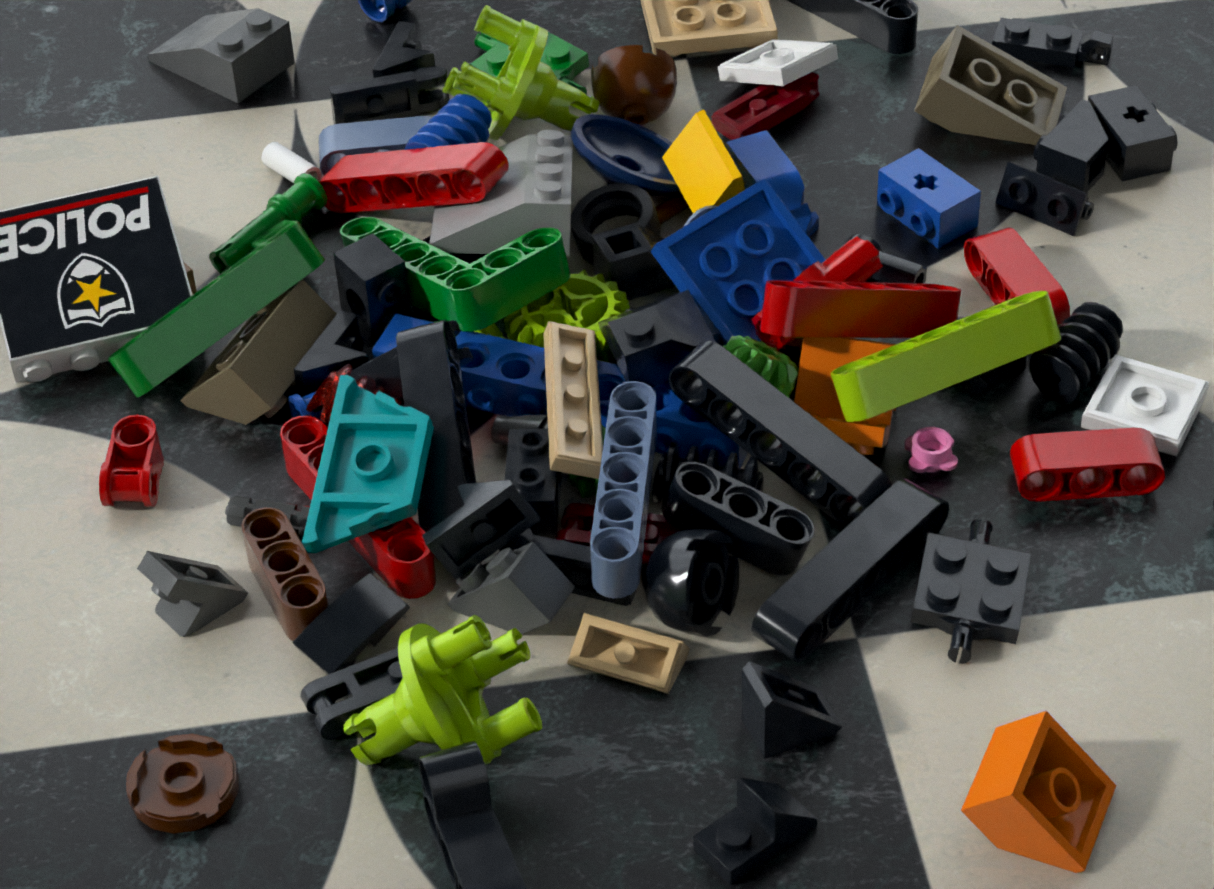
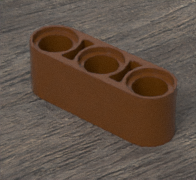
(283, 569)

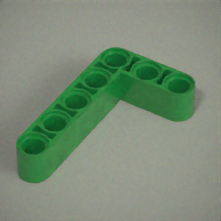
(277, 263)
(476, 291)

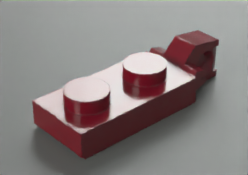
(765, 107)

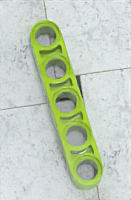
(945, 356)

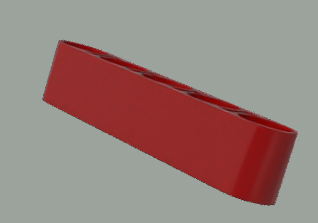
(414, 177)
(856, 309)
(392, 551)

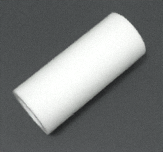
(287, 162)

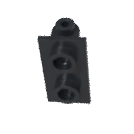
(1043, 198)

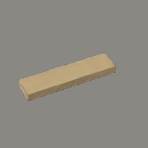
(573, 400)

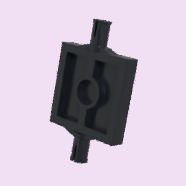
(971, 589)

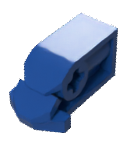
(760, 158)

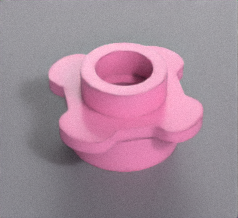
(931, 450)

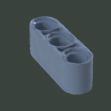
(366, 137)

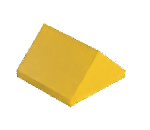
(703, 165)

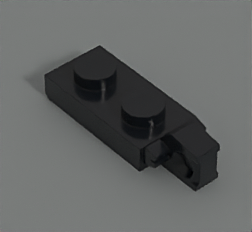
(1052, 43)

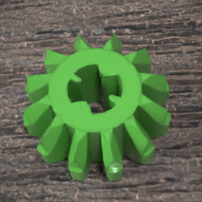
(765, 361)

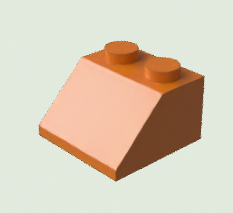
(1039, 794)

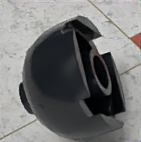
(691, 580)

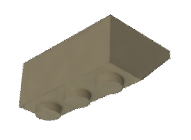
(261, 358)

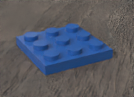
(732, 255)

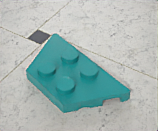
(367, 467)

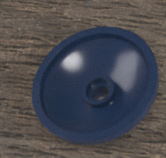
(624, 153)

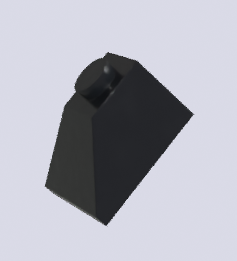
(655, 337)

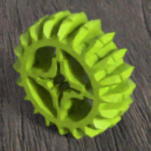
(576, 303)

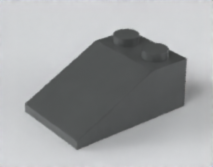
(229, 52)

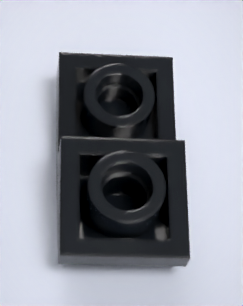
(350, 624)

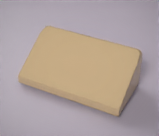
(628, 653)

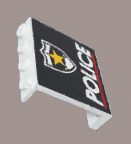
(86, 276)

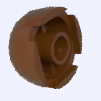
(634, 83)

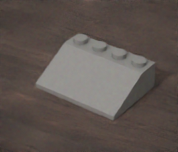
(527, 198)

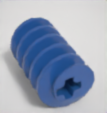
(458, 122)

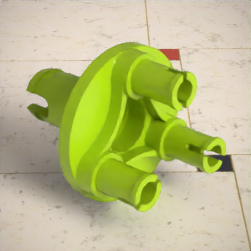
(524, 84)
(443, 693)

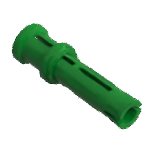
(291, 205)

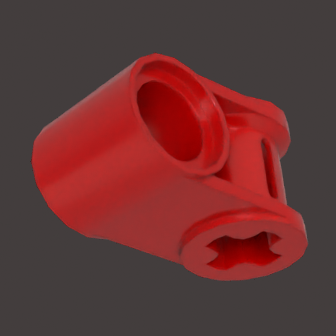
(132, 463)

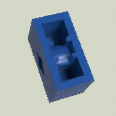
(928, 198)

